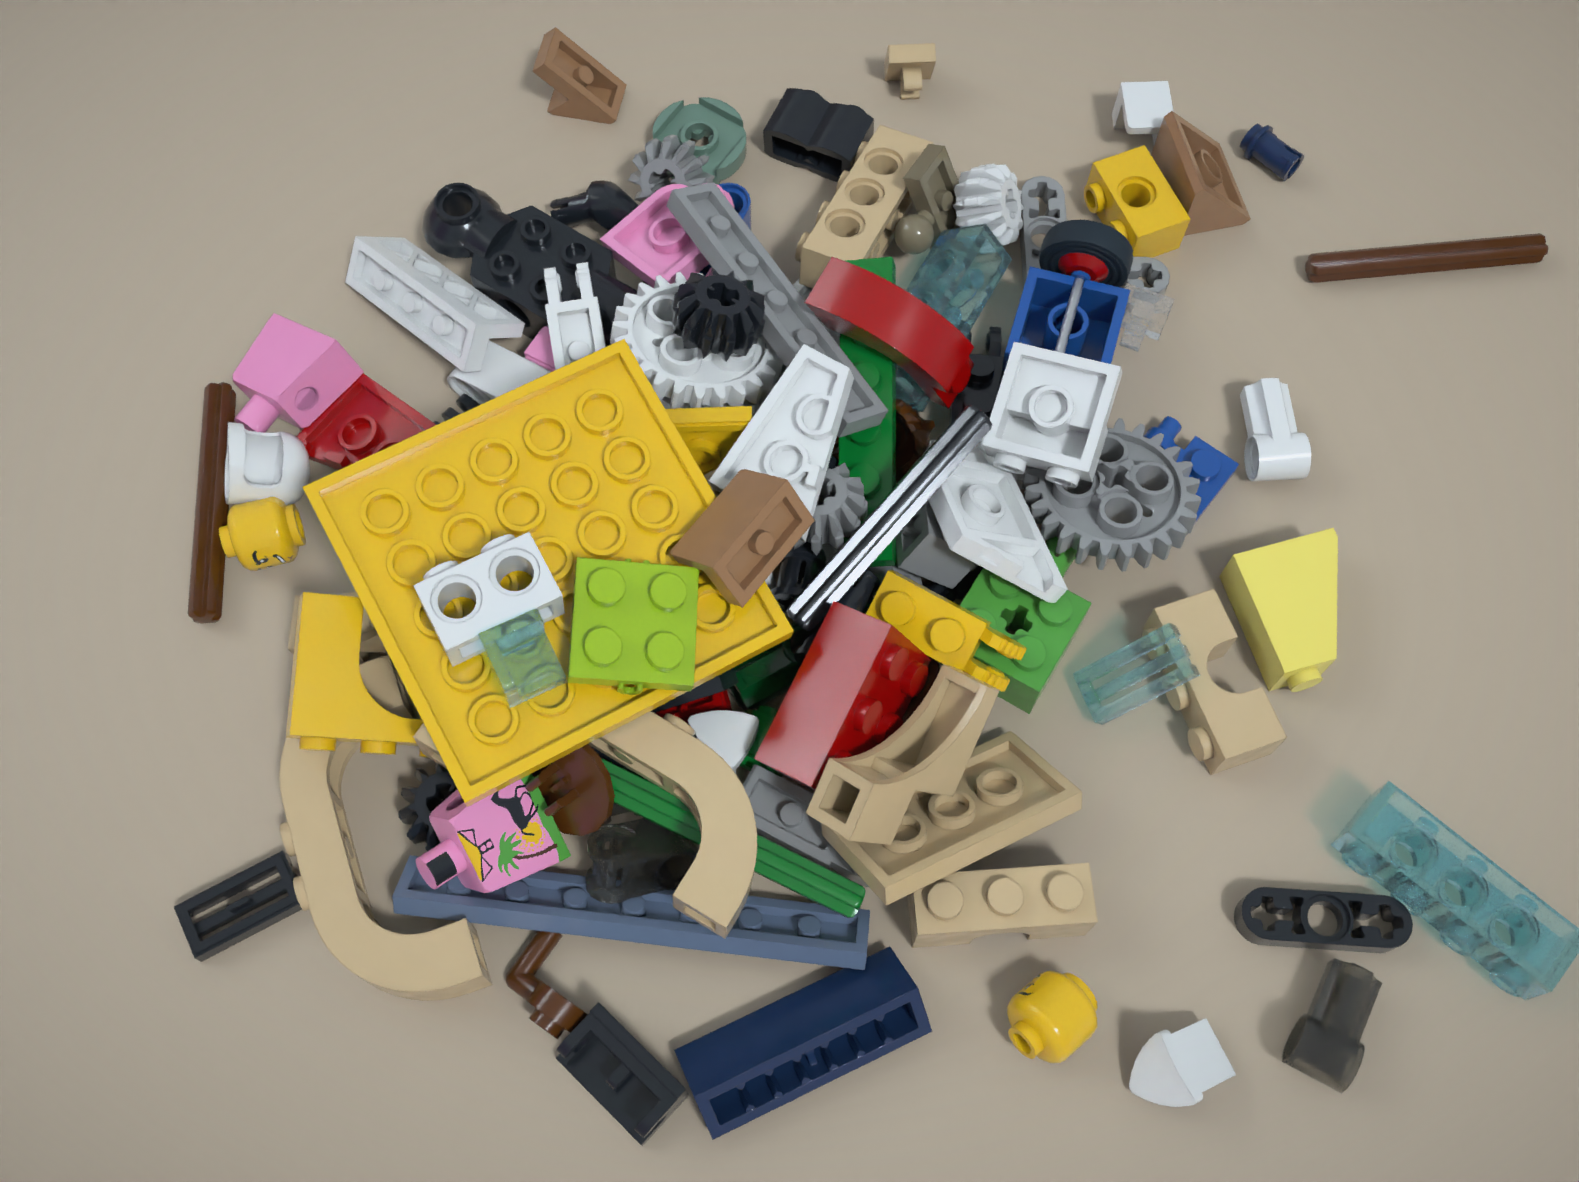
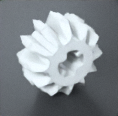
(991, 198)

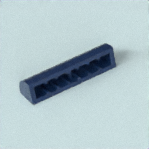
(802, 1042)

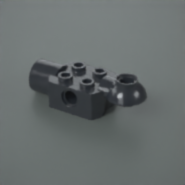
(515, 250)

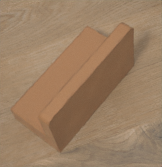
(745, 534)

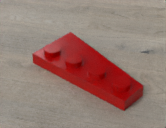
(360, 425)

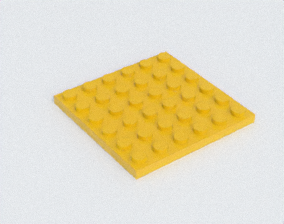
(590, 474)

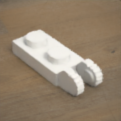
(573, 324)

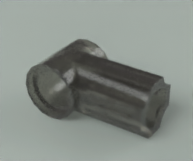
(1328, 1037)

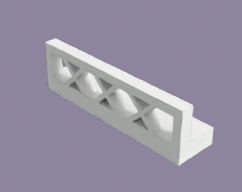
(429, 299)

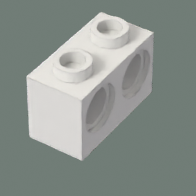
(480, 581)

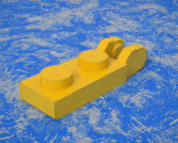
(942, 627)

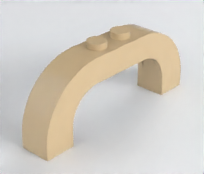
(700, 778)
(331, 883)

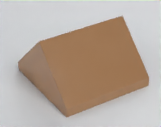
(1198, 176)

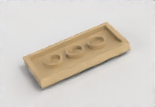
(998, 801)

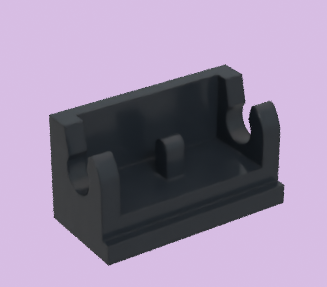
(621, 1074)

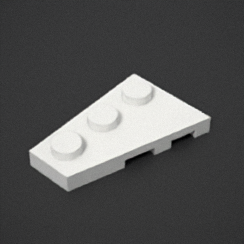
(794, 427)

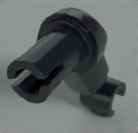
(600, 203)

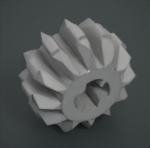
(664, 157)
(838, 510)

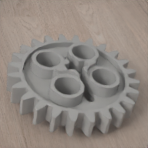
(1130, 510)

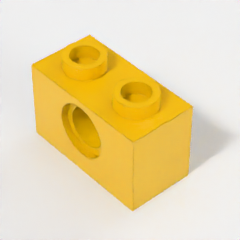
(1137, 202)

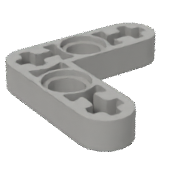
(1053, 195)

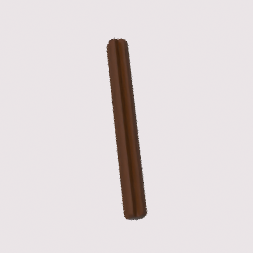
(1426, 257)
(211, 508)

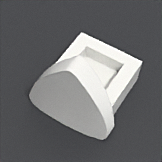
(727, 733)
(1180, 1066)

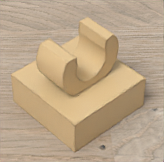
(910, 65)

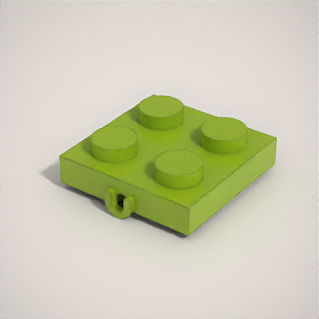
(633, 625)

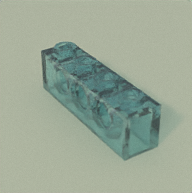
(957, 284)
(1540, 936)

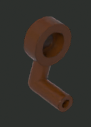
(551, 1010)

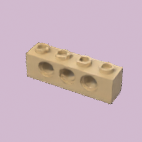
(865, 205)

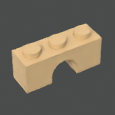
(1222, 725)
(1027, 900)

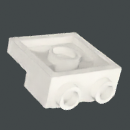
(1051, 414)

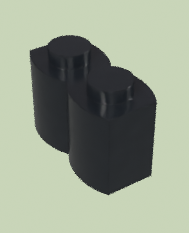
(816, 133)

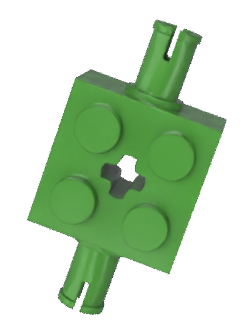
(1039, 626)

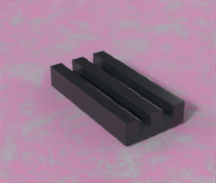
(249, 926)

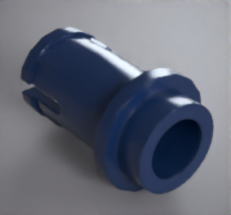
(1271, 151)

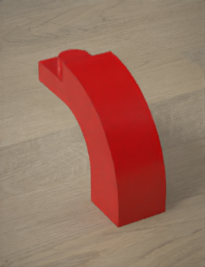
(896, 325)

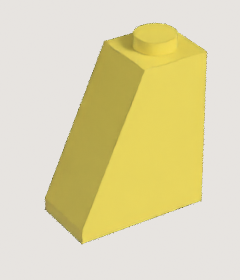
(1288, 607)

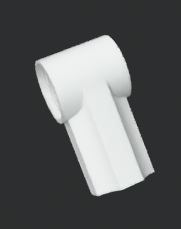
(1273, 443)

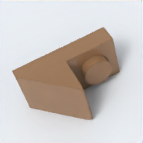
(579, 81)

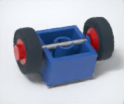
(1076, 295)

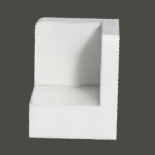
(1142, 107)

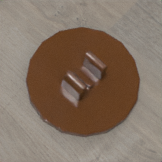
(576, 791)

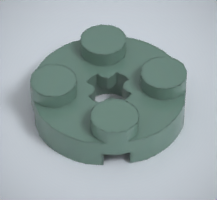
(710, 119)

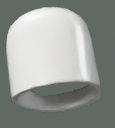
(264, 466)

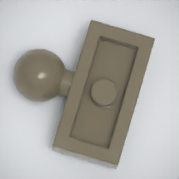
(932, 191)

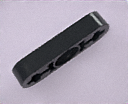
(1364, 906)

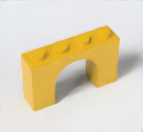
(327, 687)

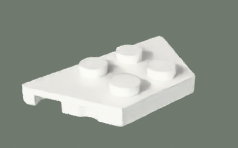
(993, 527)

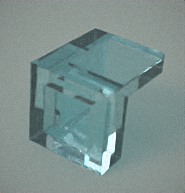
(522, 658)

